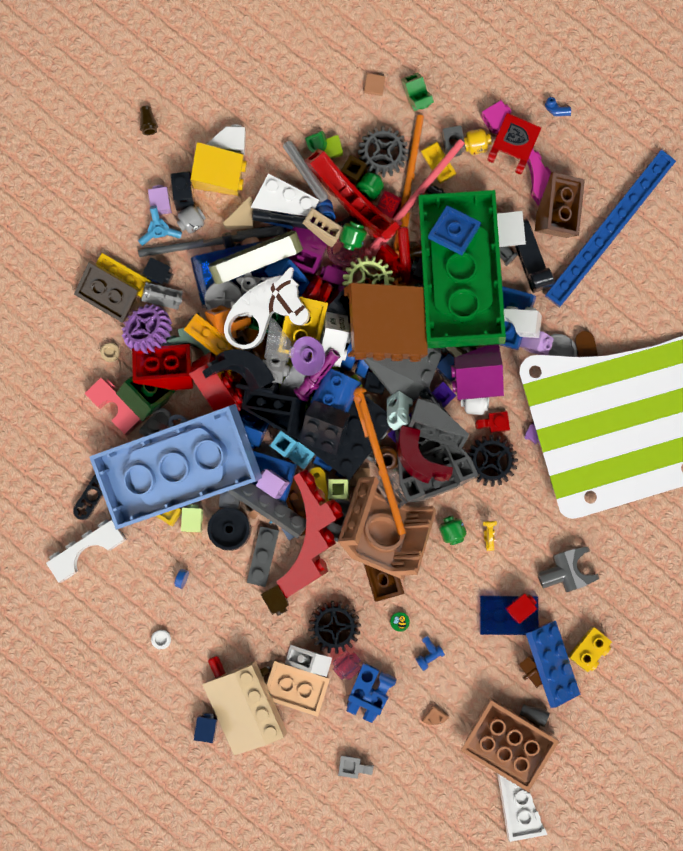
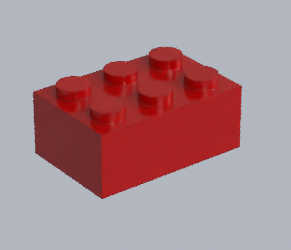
(218, 388)

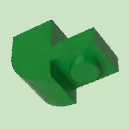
(416, 92)

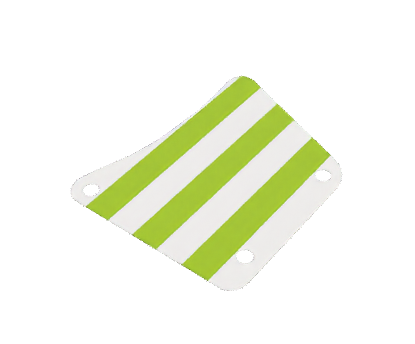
(609, 424)

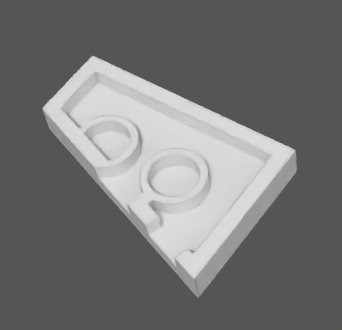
(283, 198)

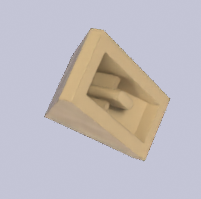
(241, 218)

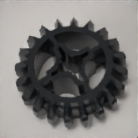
(497, 468)
(351, 625)

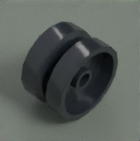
(239, 523)

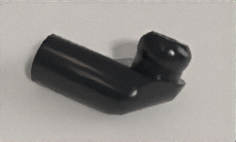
(227, 240)

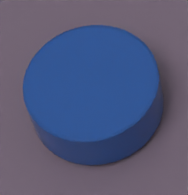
(181, 578)

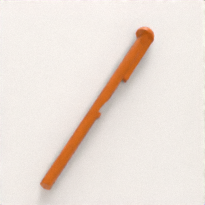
(410, 175)
(369, 430)

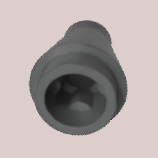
(535, 714)

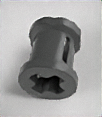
(507, 255)

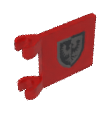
(515, 139)

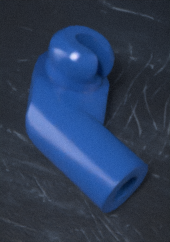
(555, 109)

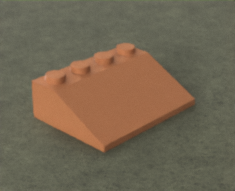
(509, 744)

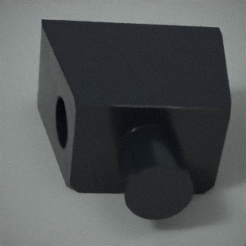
(182, 190)

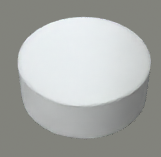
(161, 639)

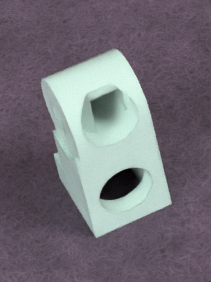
(398, 410)

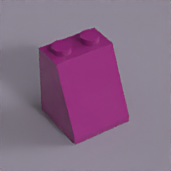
(478, 373)

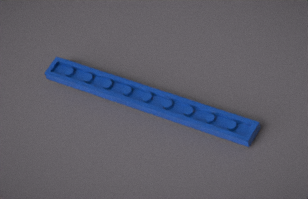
(610, 228)

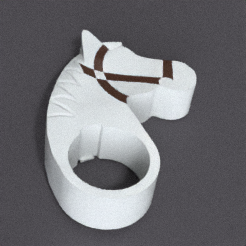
(271, 296)

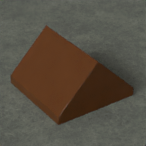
(383, 584)

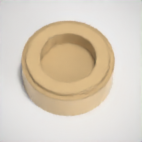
(110, 352)

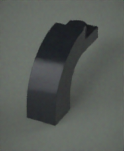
(243, 362)

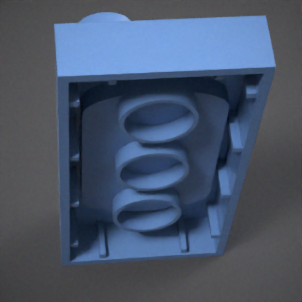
(176, 467)

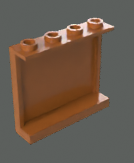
(387, 322)

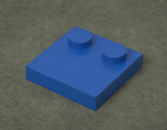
(454, 230)

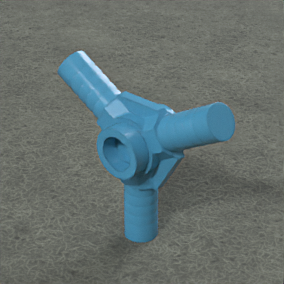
(158, 228)

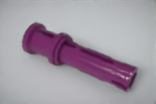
(312, 382)

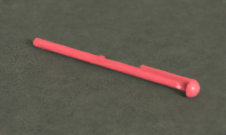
(373, 249)

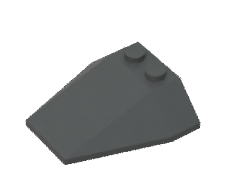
(405, 375)
(439, 454)

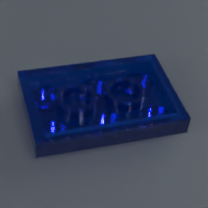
(497, 620)

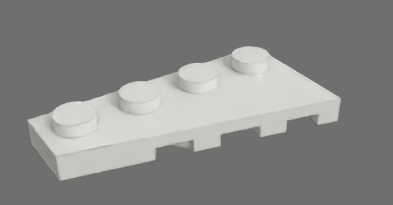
(519, 812)

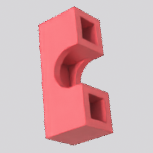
(103, 393)

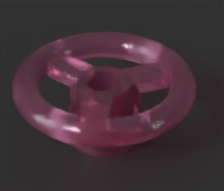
(345, 256)

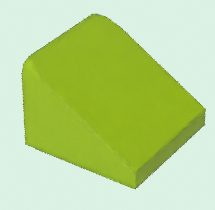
(334, 147)

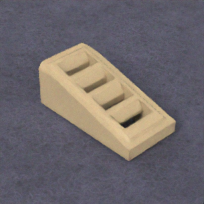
(331, 226)

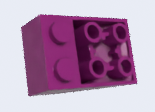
(313, 250)

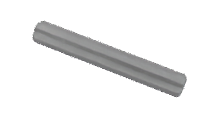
(305, 171)

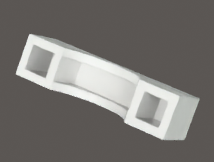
(526, 322)
(64, 564)

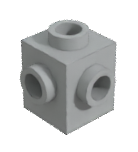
(278, 369)

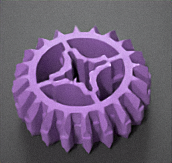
(147, 328)

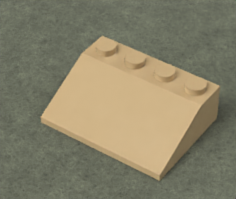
(245, 709)

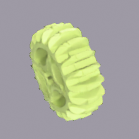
(364, 272)

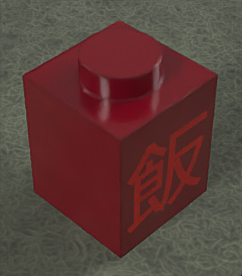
(389, 204)

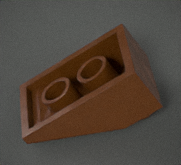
(561, 206)

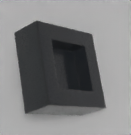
(373, 384)

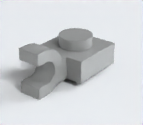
(351, 767)

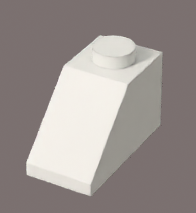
(230, 139)
(308, 660)

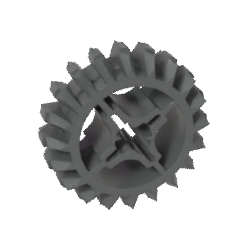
(378, 145)

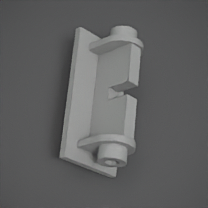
(162, 296)

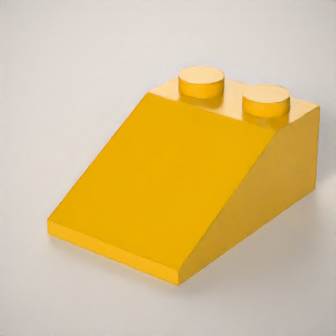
(314, 325)

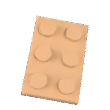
(297, 688)

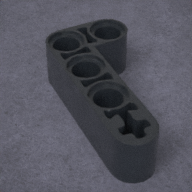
(532, 262)

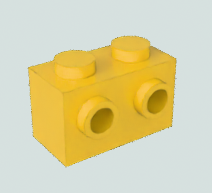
(590, 649)

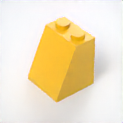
(217, 170)

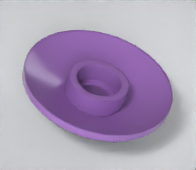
(302, 361)

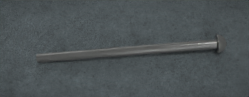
(262, 232)

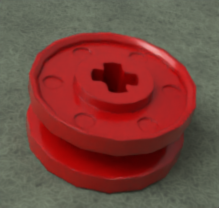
(317, 291)

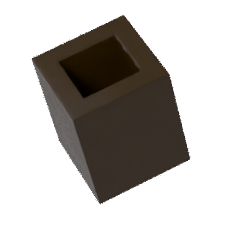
(354, 169)
(275, 600)

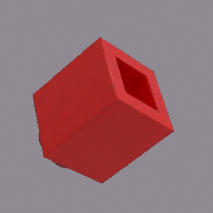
(521, 607)

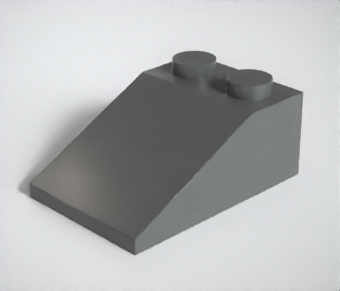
(437, 424)

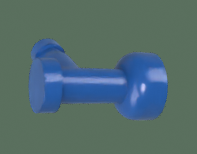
(434, 651)

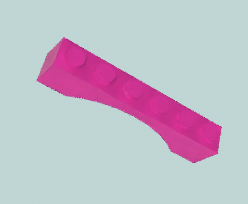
(493, 119)

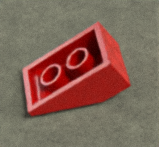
(165, 368)

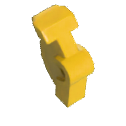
(489, 534)

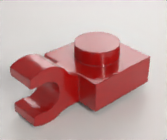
(390, 257)
(496, 422)

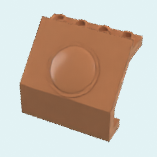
(372, 536)

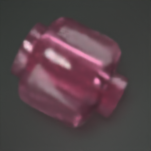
(347, 665)

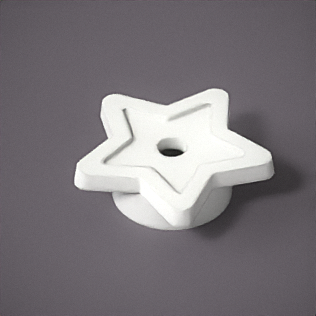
(243, 282)

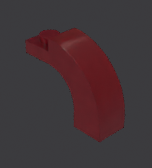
(414, 462)

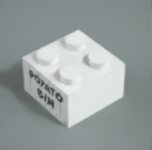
(336, 335)

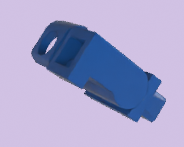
(367, 697)

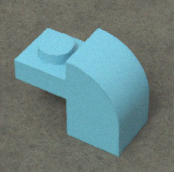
(292, 449)

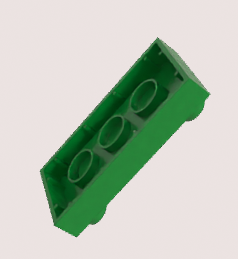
(462, 290)

